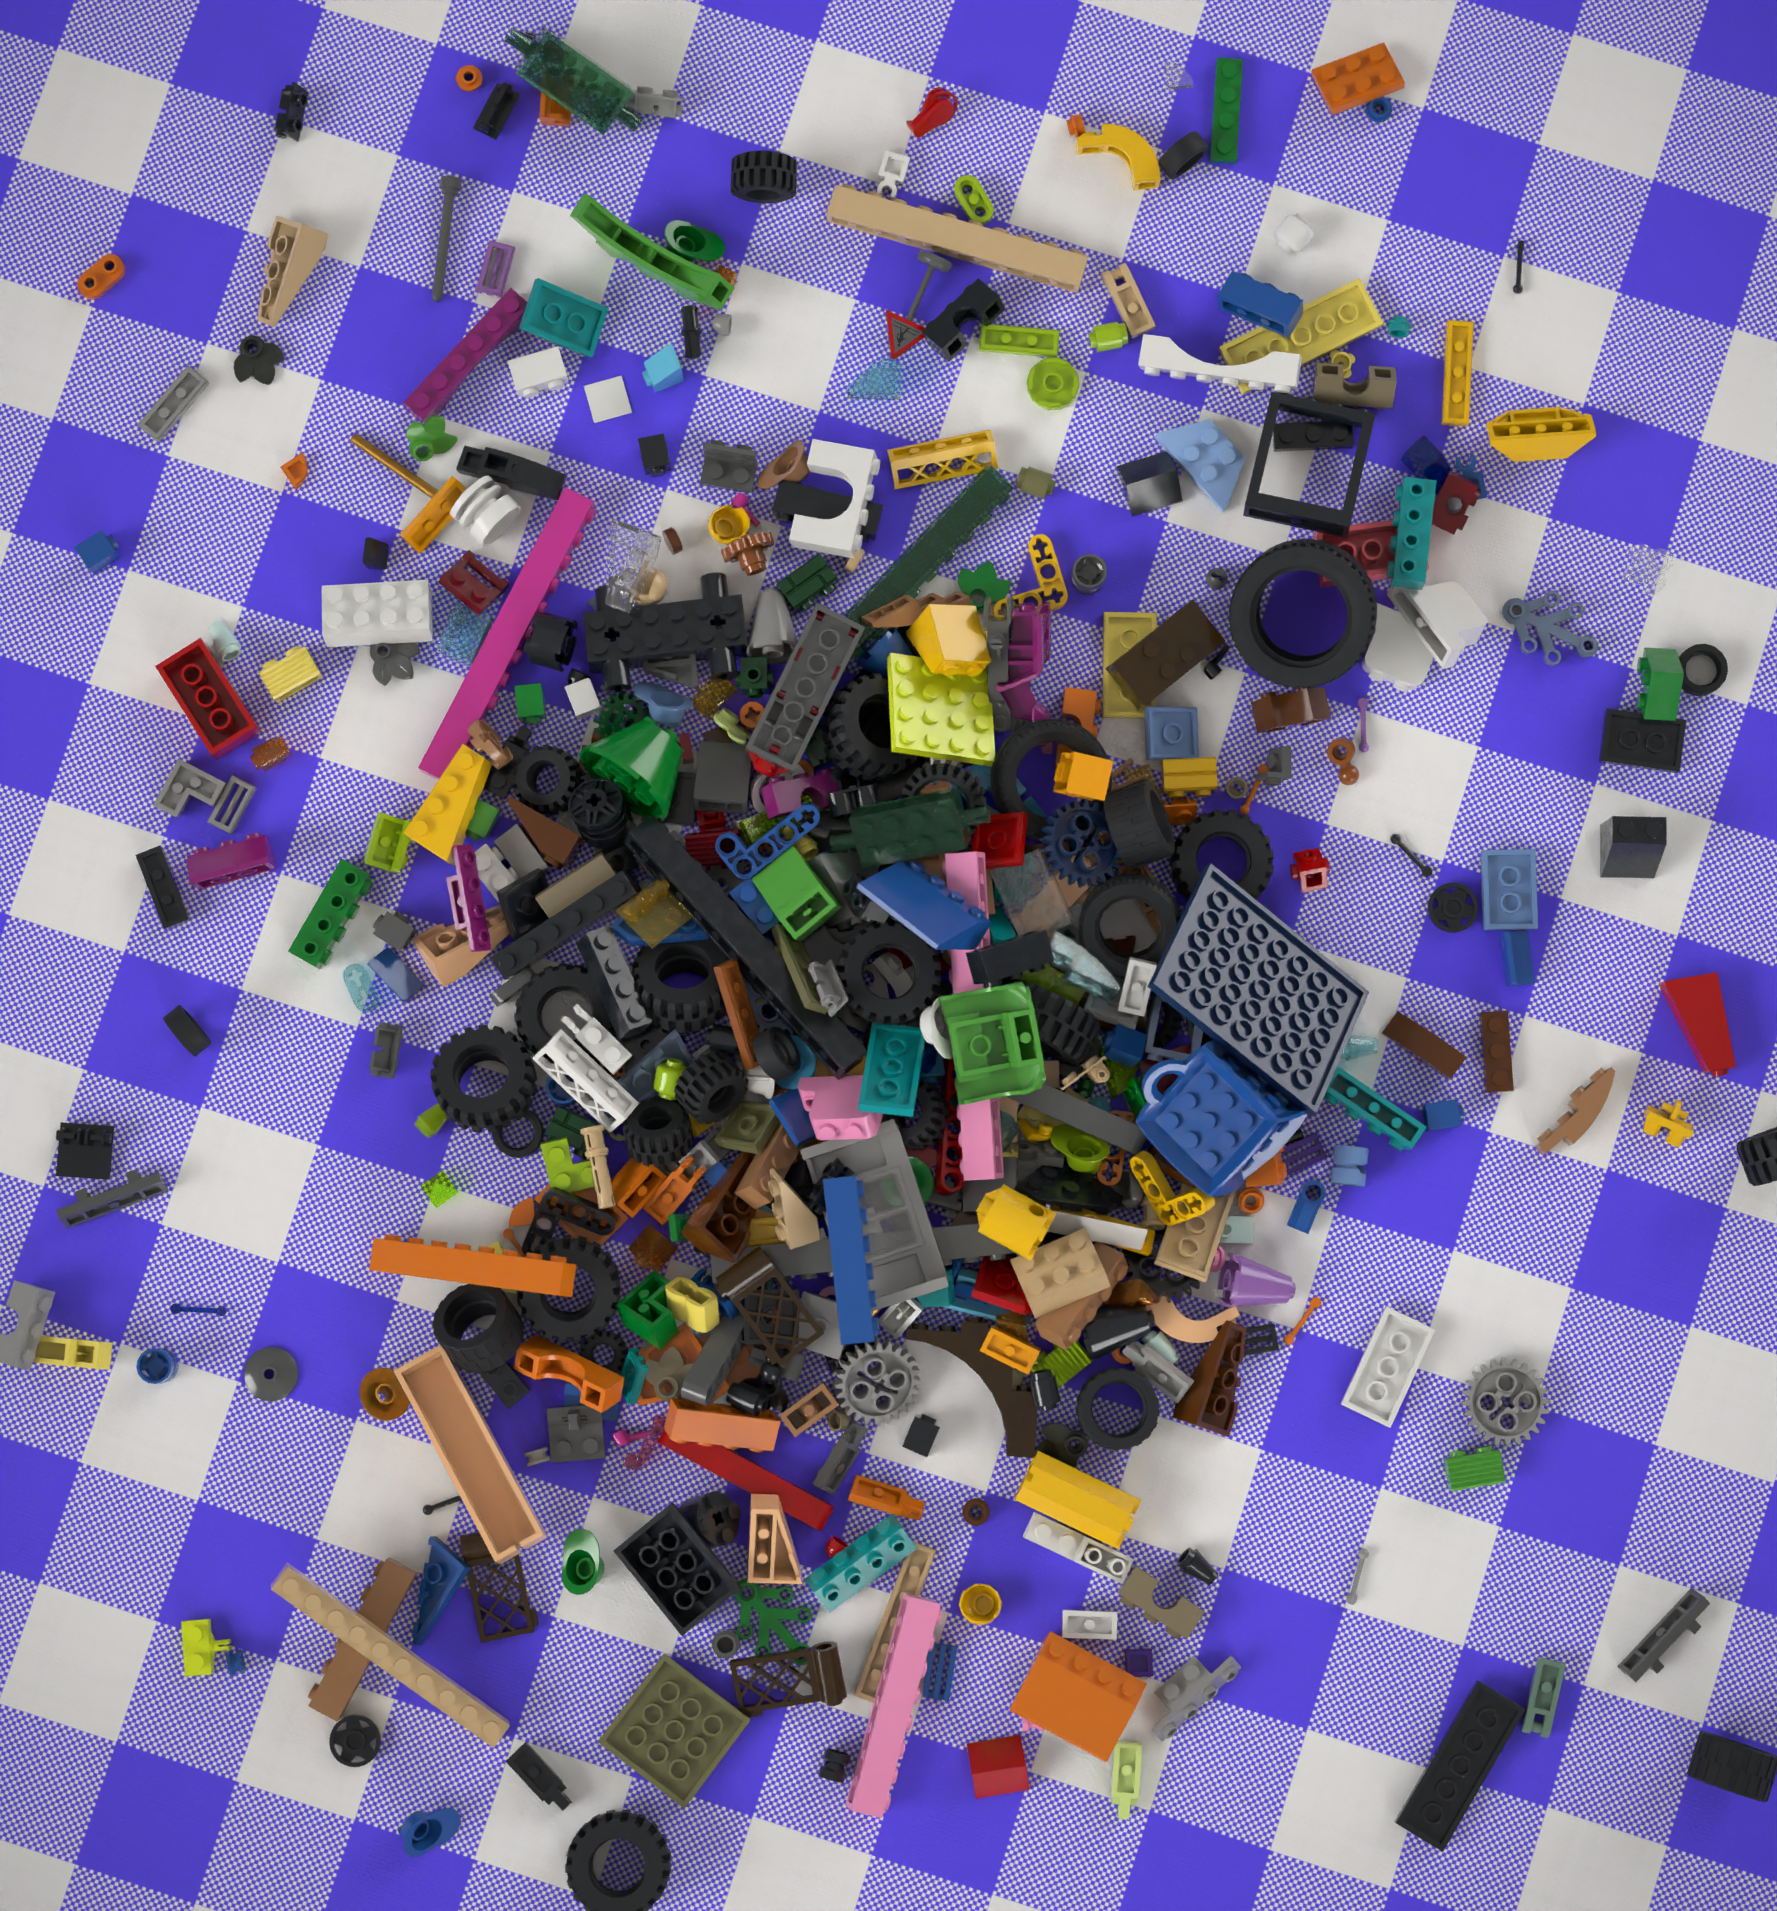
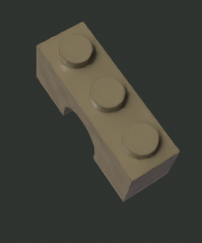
(1374, 391)
(1179, 1617)

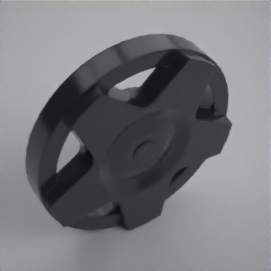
(1452, 907)
(355, 1740)

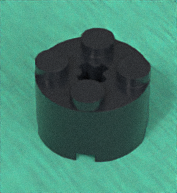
(551, 641)
(713, 1517)

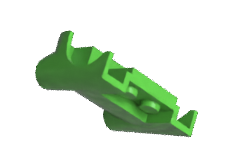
(994, 1042)

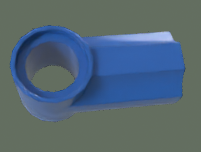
(1306, 1209)

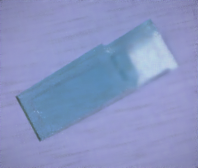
(1082, 968)

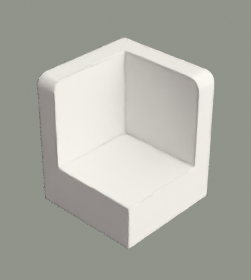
(583, 698)

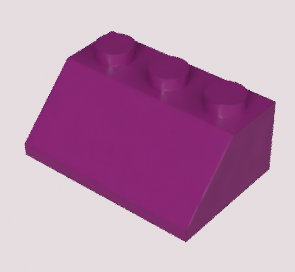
(230, 861)

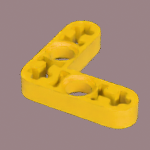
(1046, 585)
(1149, 1174)

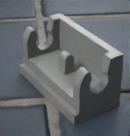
(521, 851)

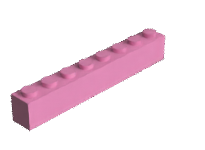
(893, 1705)

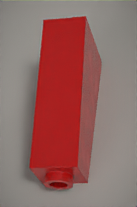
(1702, 1018)

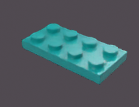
(892, 1070)

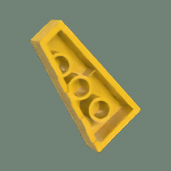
(450, 805)

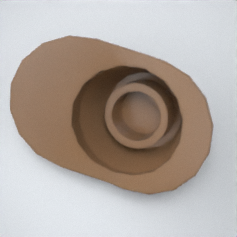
(788, 466)

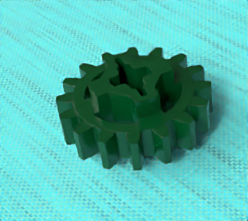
(615, 713)

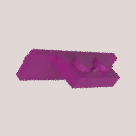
(467, 899)

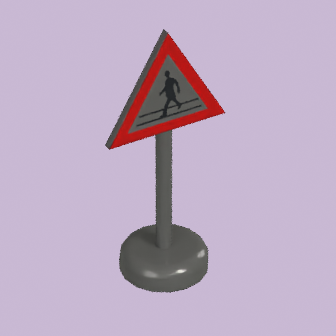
(902, 331)

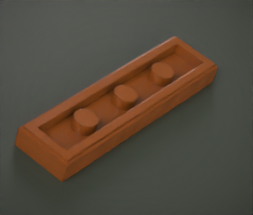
(738, 1009)

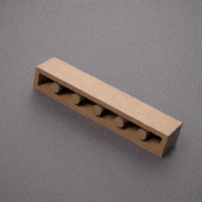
(348, 1665)

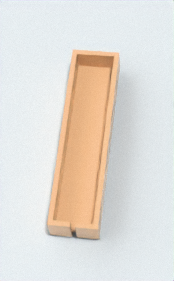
(470, 1454)

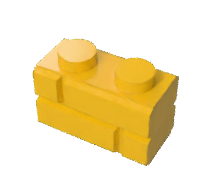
(1189, 776)

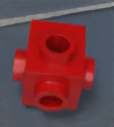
(1310, 870)

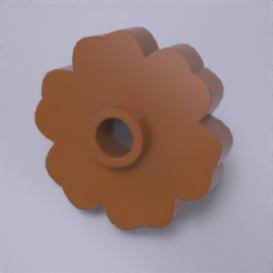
(749, 552)

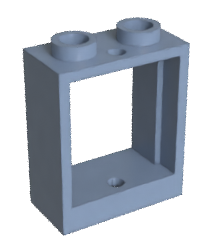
(1155, 1053)

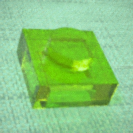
(439, 1189)

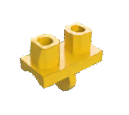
(1678, 1128)

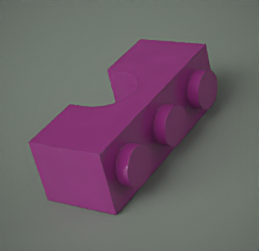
(784, 795)

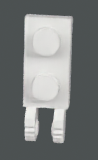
(599, 1041)

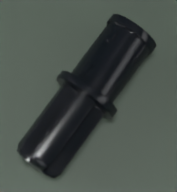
(691, 332)

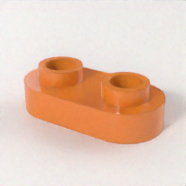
(103, 278)

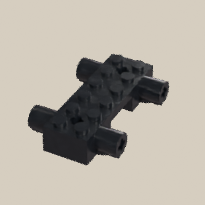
(667, 632)

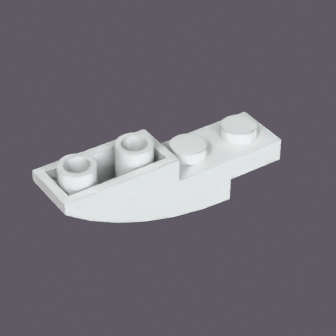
(1078, 1547)

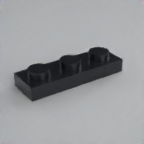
(1311, 436)
(162, 887)

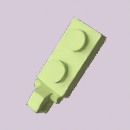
(1126, 1776)

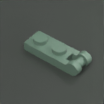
(1543, 1696)

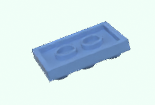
(1509, 889)

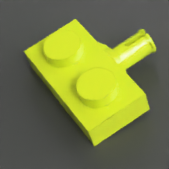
(200, 1647)

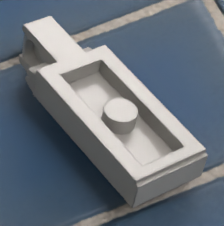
(1158, 1370)

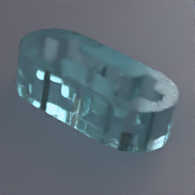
(367, 986)

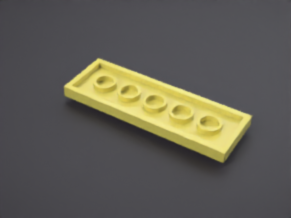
(1321, 329)

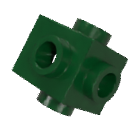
(754, 668)

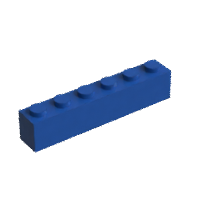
(850, 1259)

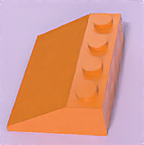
(1078, 1696)

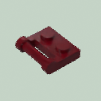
(469, 588)

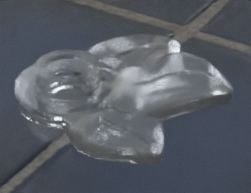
(1645, 570)

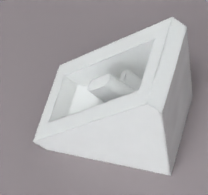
(900, 1316)

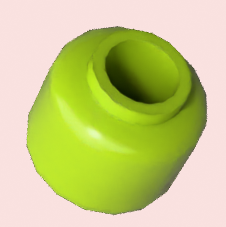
(667, 1076)

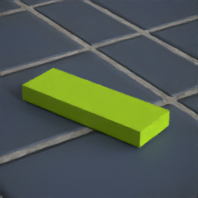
(1019, 340)

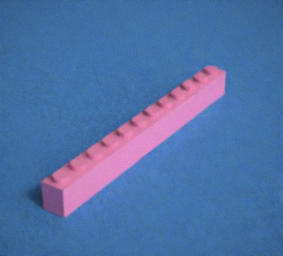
(980, 1120)

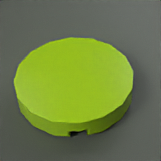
(1052, 383)

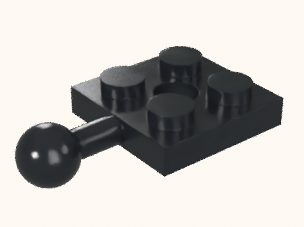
(785, 1327)

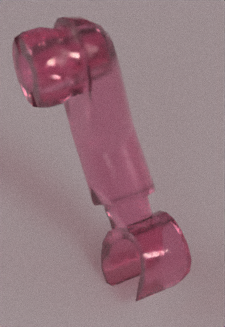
(649, 1443)

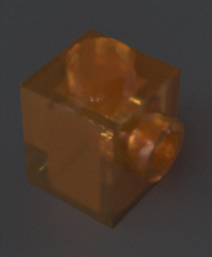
(652, 1249)

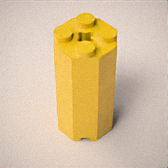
(1077, 1499)

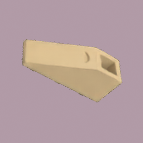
(796, 1220)

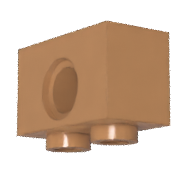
(809, 1409)

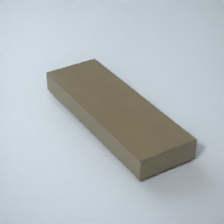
(575, 885)

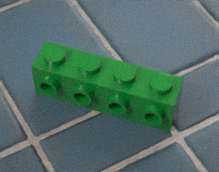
(331, 913)

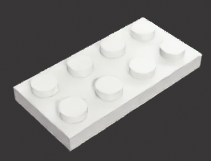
(1387, 1367)

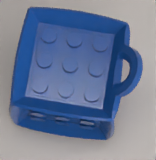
(1215, 1118)

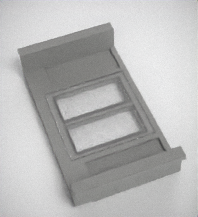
(898, 1226)

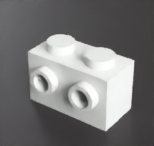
(492, 871)

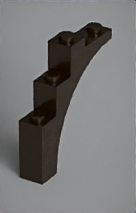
(1015, 1406)

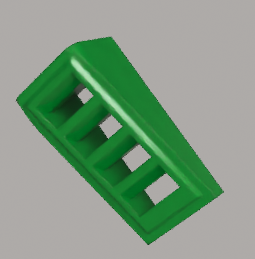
(676, 1224)

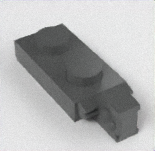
(841, 1458)

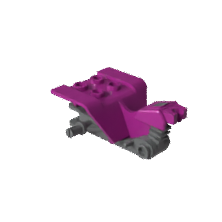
(1016, 659)

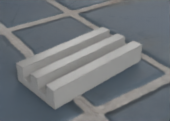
(241, 809)

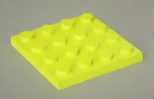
(939, 712)

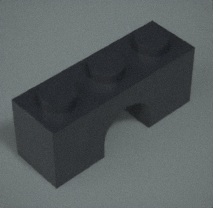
(975, 303)

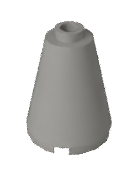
(772, 628)

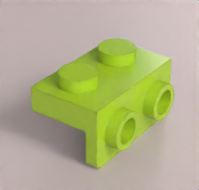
(388, 844)

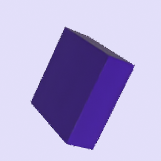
(1139, 1662)

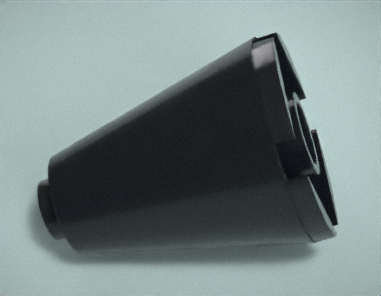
(1115, 1328)

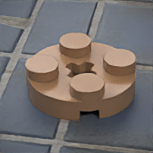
(488, 740)

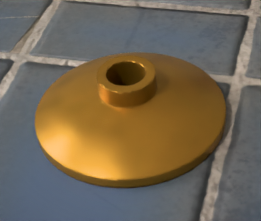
(384, 1382)

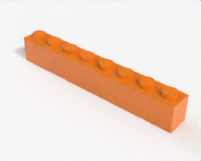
(473, 1267)

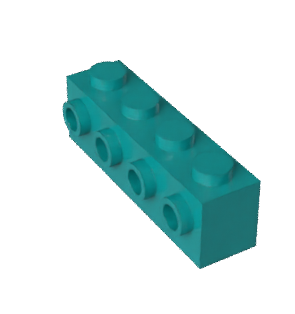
(1413, 533)
(1374, 1110)
(860, 1563)

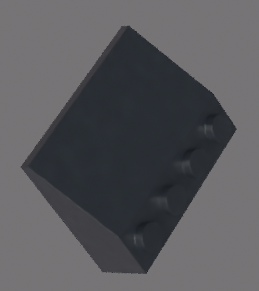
(677, 1569)

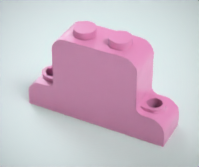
(835, 1108)

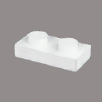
(1135, 990)
(1089, 1624)

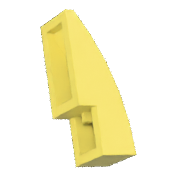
(74, 1352)

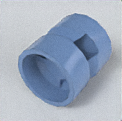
(1349, 1165)

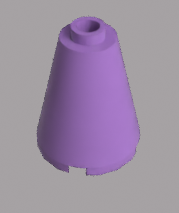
(1252, 1283)

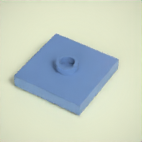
(1171, 732)

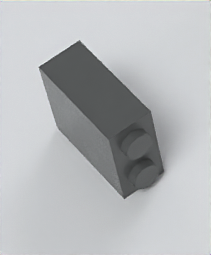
(722, 777)

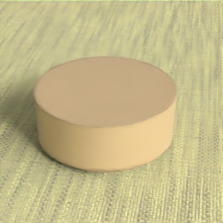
(852, 564)

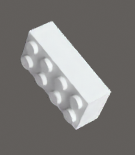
(377, 613)

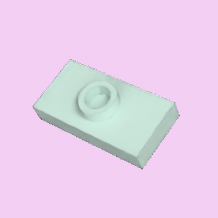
(1238, 1230)

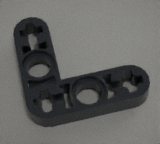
(556, 1212)

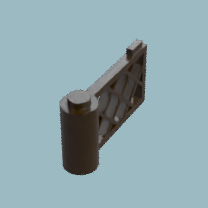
(746, 1277)
(475, 1554)
(824, 1674)

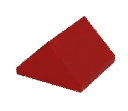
(998, 1766)

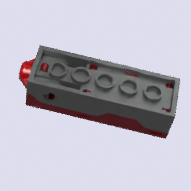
(802, 692)

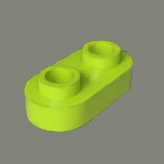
(975, 200)

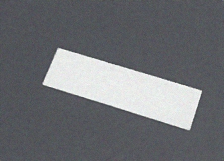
(1099, 1230)

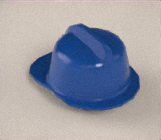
(428, 1830)

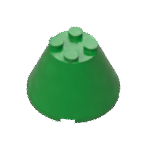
(641, 763)

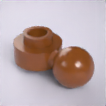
(1348, 773)

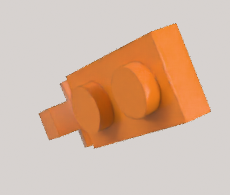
(885, 1498)

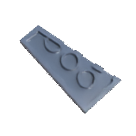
(640, 1078)

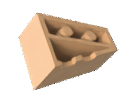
(770, 1544)

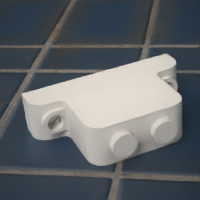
(1442, 618)
(1396, 652)

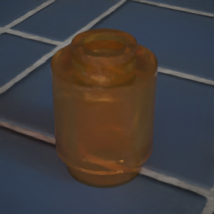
(270, 754)

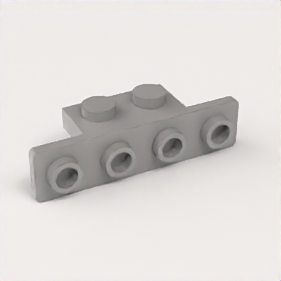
(1189, 1690)

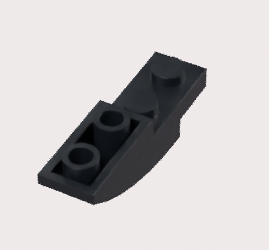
(512, 470)

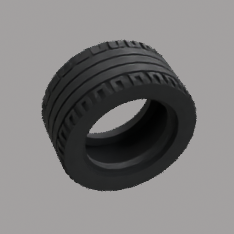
(1265, 655)

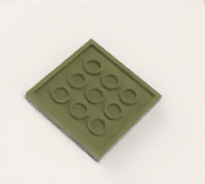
(674, 1730)

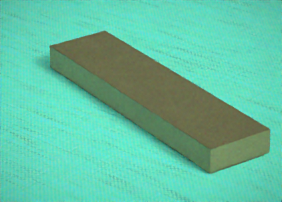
(798, 965)

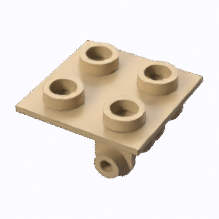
(1093, 1068)

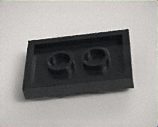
(1642, 742)

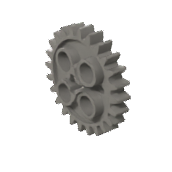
(890, 1361)
(1522, 1419)

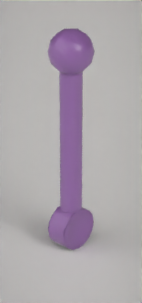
(1362, 704)

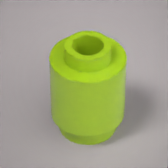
(1108, 336)

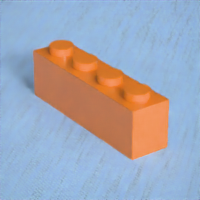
(721, 1426)

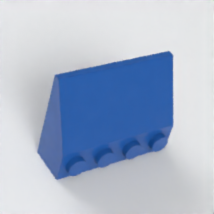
(927, 906)

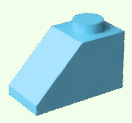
(663, 369)

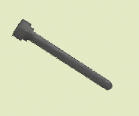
(450, 187)

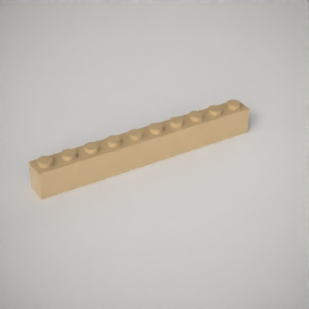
(957, 238)
(390, 1655)

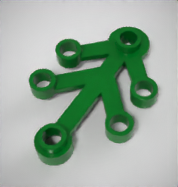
(769, 1617)

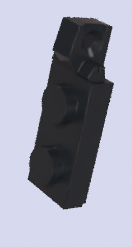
(499, 780)
(539, 1776)

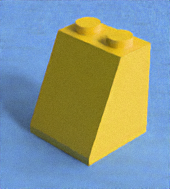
(950, 639)

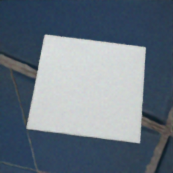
(607, 399)

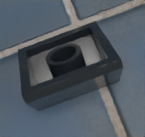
(1150, 483)

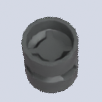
(1088, 574)

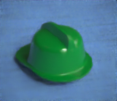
(693, 242)
(581, 1562)

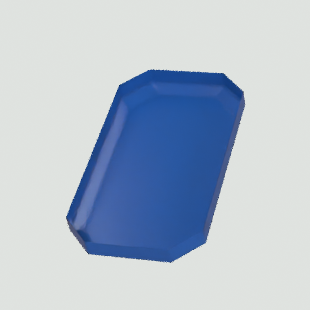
(964, 1291)

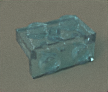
(464, 634)

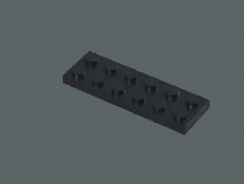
(1459, 1765)

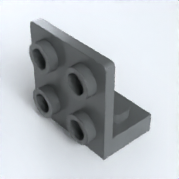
(729, 467)

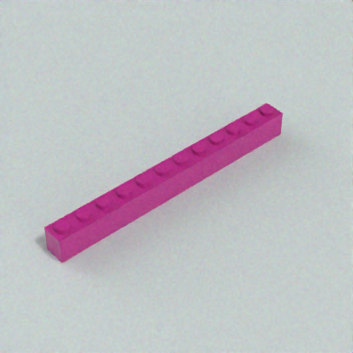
(511, 629)

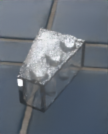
(629, 563)

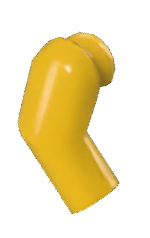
(1032, 1133)

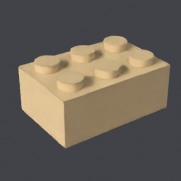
(1060, 1273)

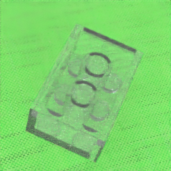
(1033, 895)

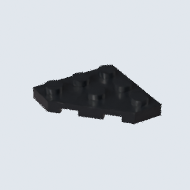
(1069, 1190)

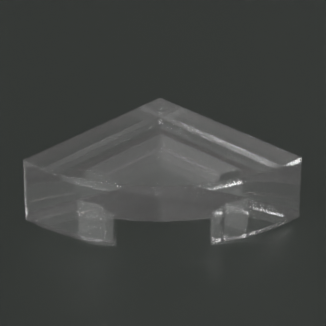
(1177, 77)

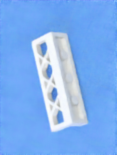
(588, 1079)

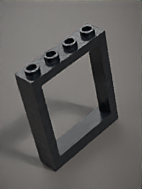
(1295, 512)

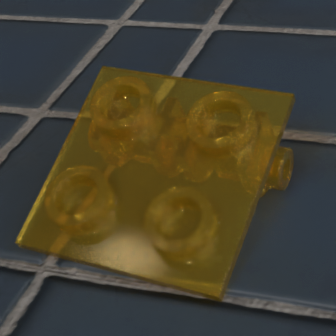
(654, 913)

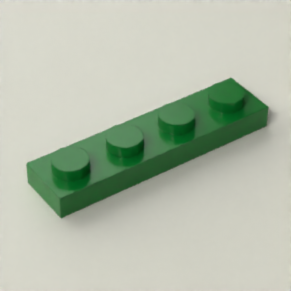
(1226, 110)

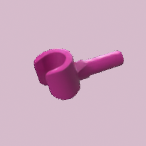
(741, 500)
(622, 1437)

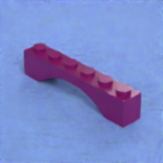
(485, 336)

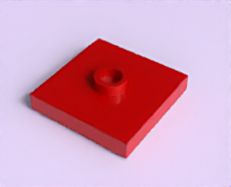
(1002, 840)

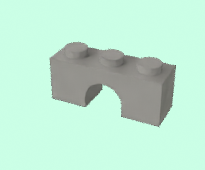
(32, 1307)

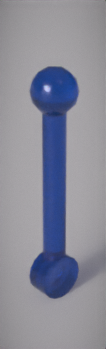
(177, 1308)

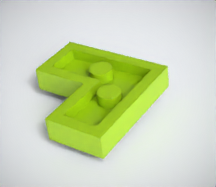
(561, 1169)

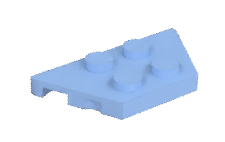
(1206, 458)

